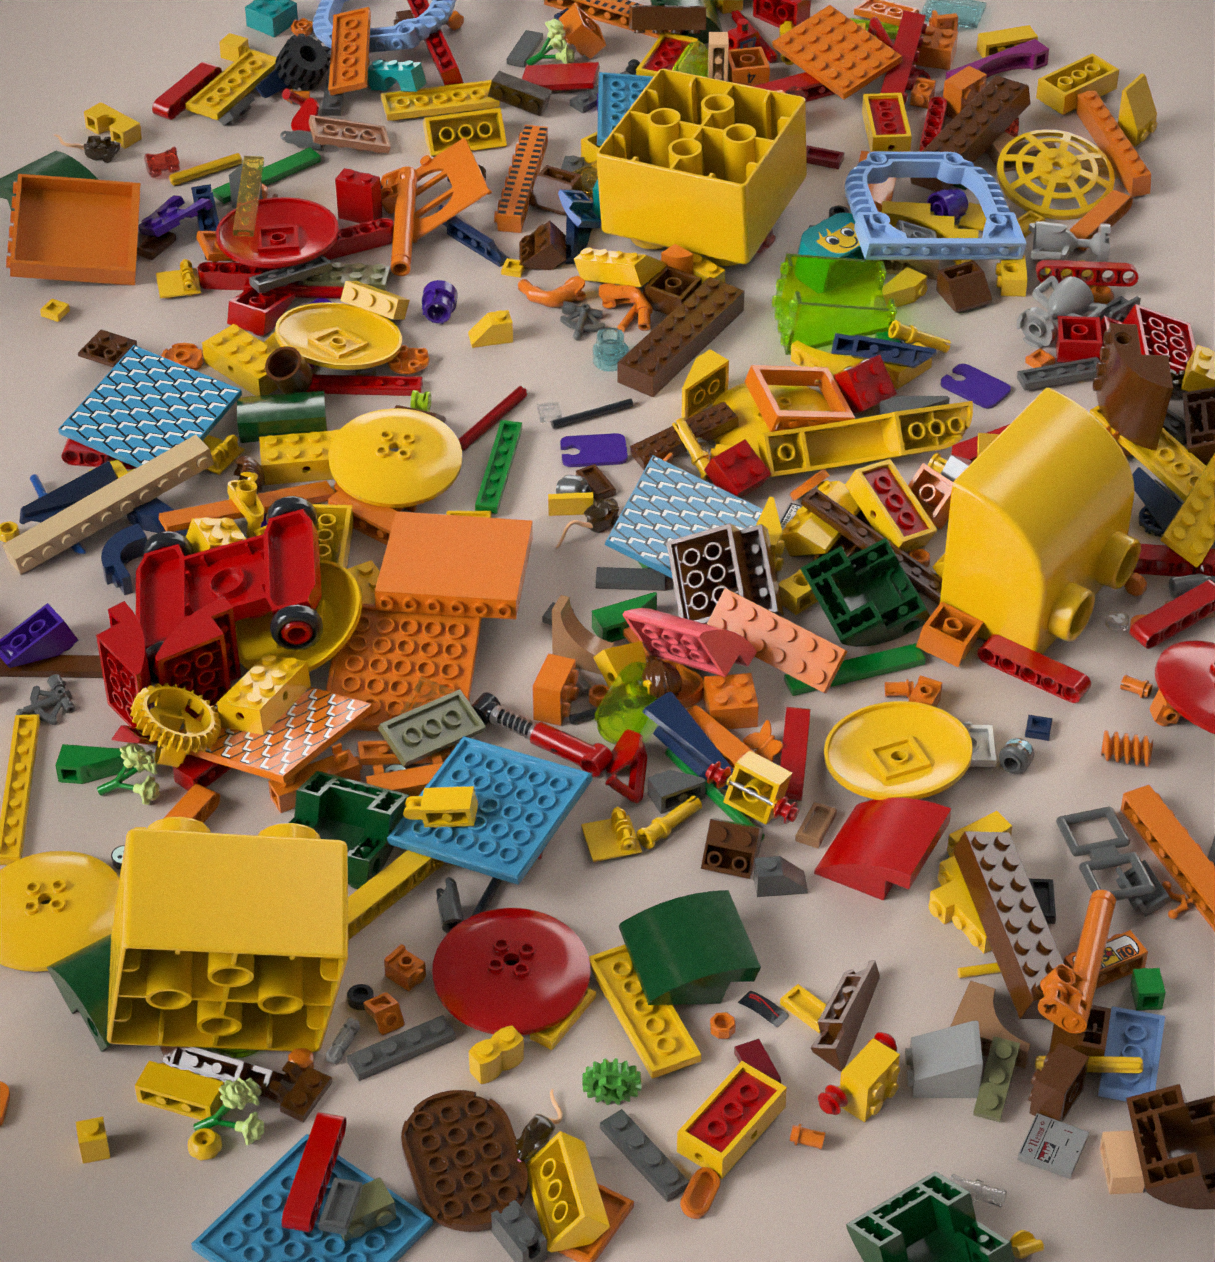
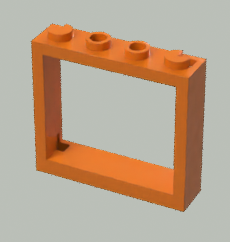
(763, 375)

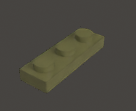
(996, 1079)

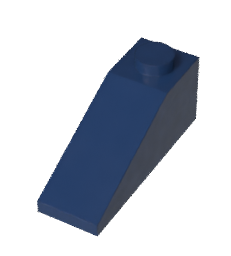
(148, 516)

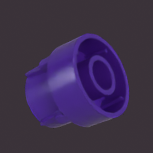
(948, 203)
(439, 301)

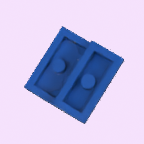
(578, 208)

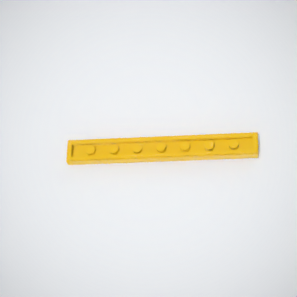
(18, 787)

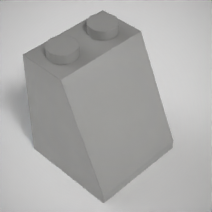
(946, 1062)

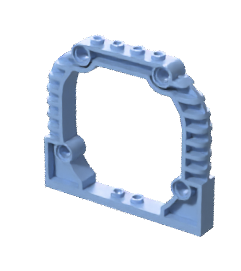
(402, 36)
(882, 241)

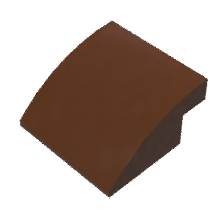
(719, 560)

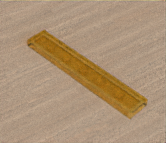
(248, 196)

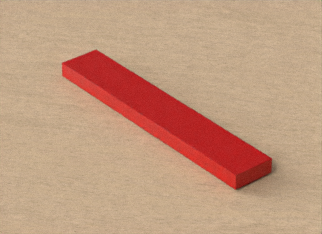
(366, 385)

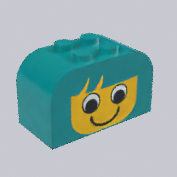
(832, 238)

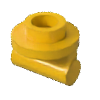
(1024, 1244)

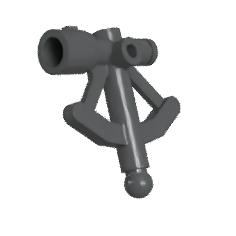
(584, 312)
(57, 697)

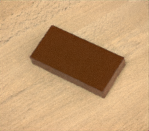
(155, 245)
(597, 481)

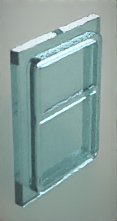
(968, 11)

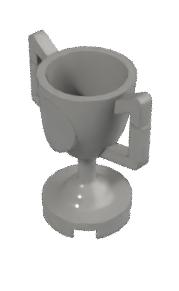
(1055, 242)
(1069, 298)

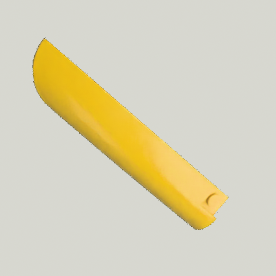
(864, 439)

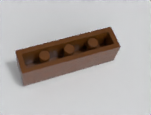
(667, 18)

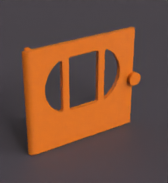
(466, 181)

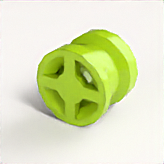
(421, 401)

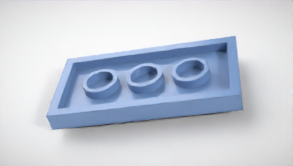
(1132, 1035)

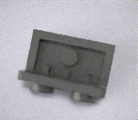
(1120, 308)
(1146, 903)

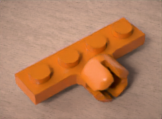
(380, 753)

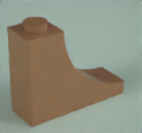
(997, 146)
(926, 267)
(572, 639)
(978, 1006)

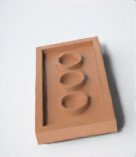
(349, 134)

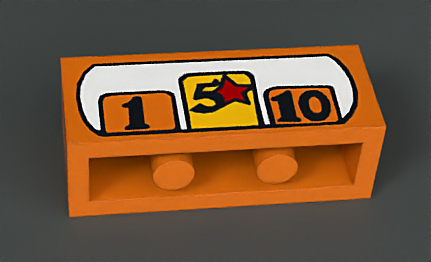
(1120, 957)

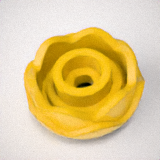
(204, 1151)

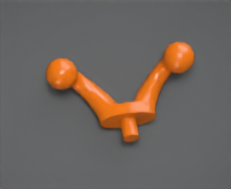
(1173, 913)

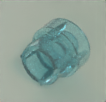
(609, 348)

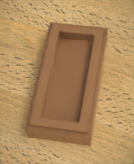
(816, 825)

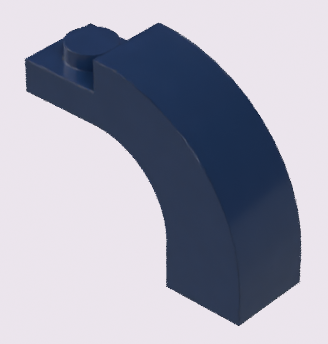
(119, 551)

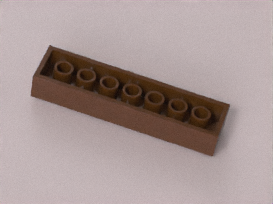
(979, 124)
(680, 337)
(1009, 915)

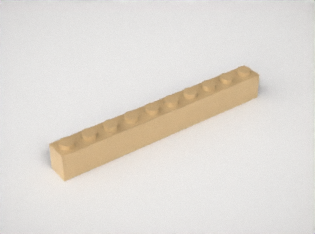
(108, 504)

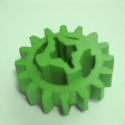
(611, 1081)

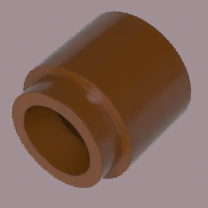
(289, 370)

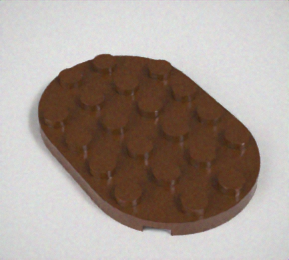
(463, 1159)

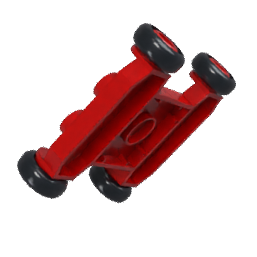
(253, 574)

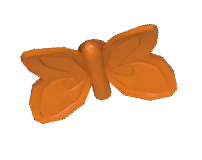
(764, 742)

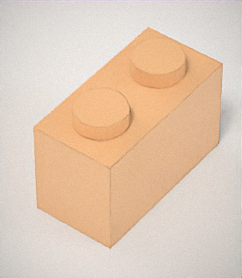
(1121, 1162)

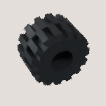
(302, 62)

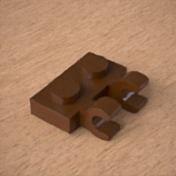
(305, 1094)

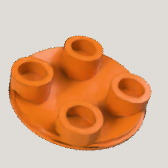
(409, 360)

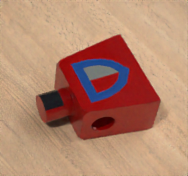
(743, 36)

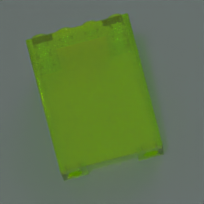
(830, 297)

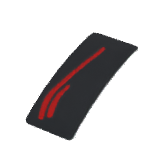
(764, 1008)

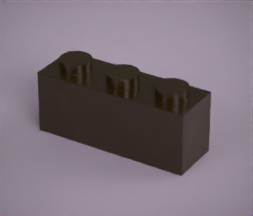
(519, 93)

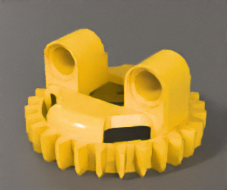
(167, 717)

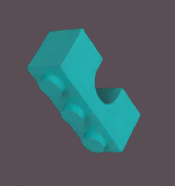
(384, 75)

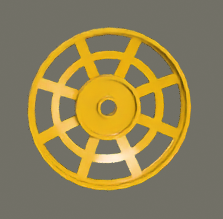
(1054, 178)

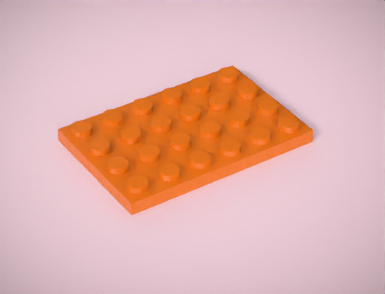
(837, 52)

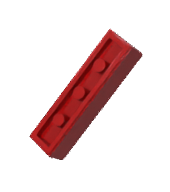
(132, 735)

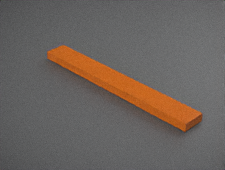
(181, 519)

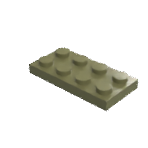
(372, 275)
(431, 728)

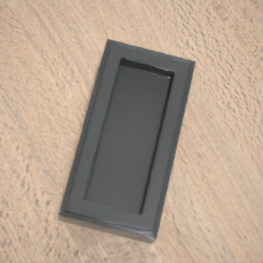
(340, 1206)

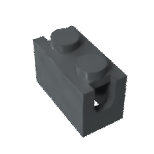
(517, 1233)

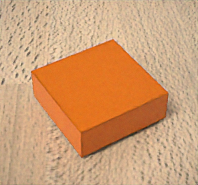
(1039, 359)

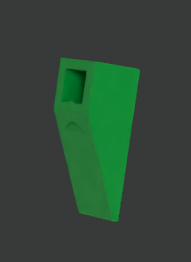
(609, 620)
(87, 763)

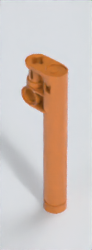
(400, 198)
(1072, 990)

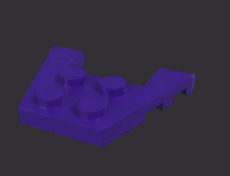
(169, 215)

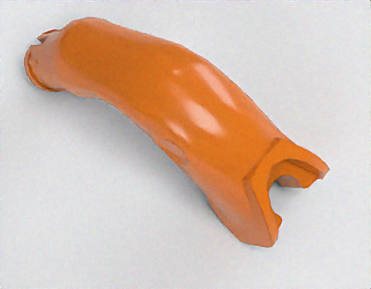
(569, 292)
(623, 294)

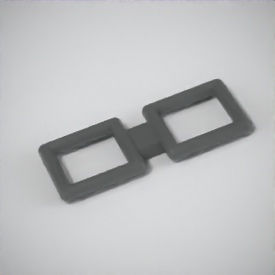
(1105, 853)

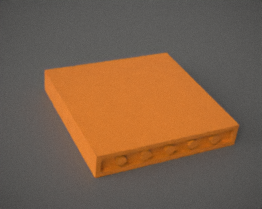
(74, 229)
(454, 565)

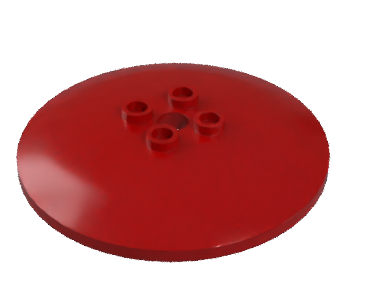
(285, 233)
(1188, 681)
(530, 995)

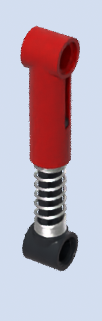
(589, 757)

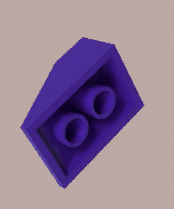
(37, 638)

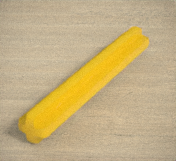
(205, 169)
(1106, 1064)

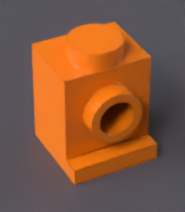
(922, 92)
(926, 691)
(1162, 711)
(404, 968)

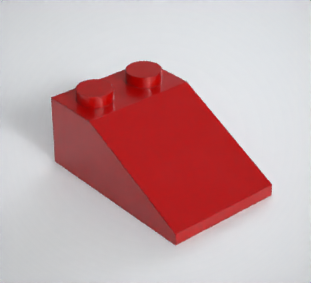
(778, 11)
(257, 310)

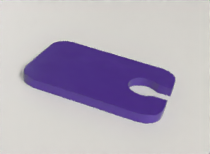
(977, 387)
(595, 449)

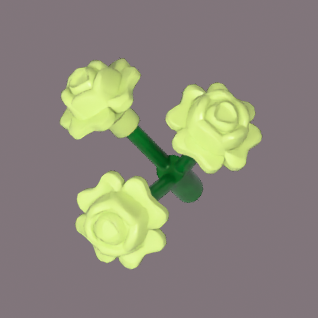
(557, 41)
(142, 760)
(237, 1094)

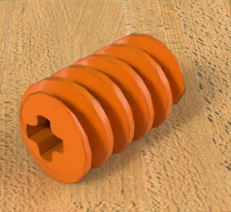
(1127, 748)

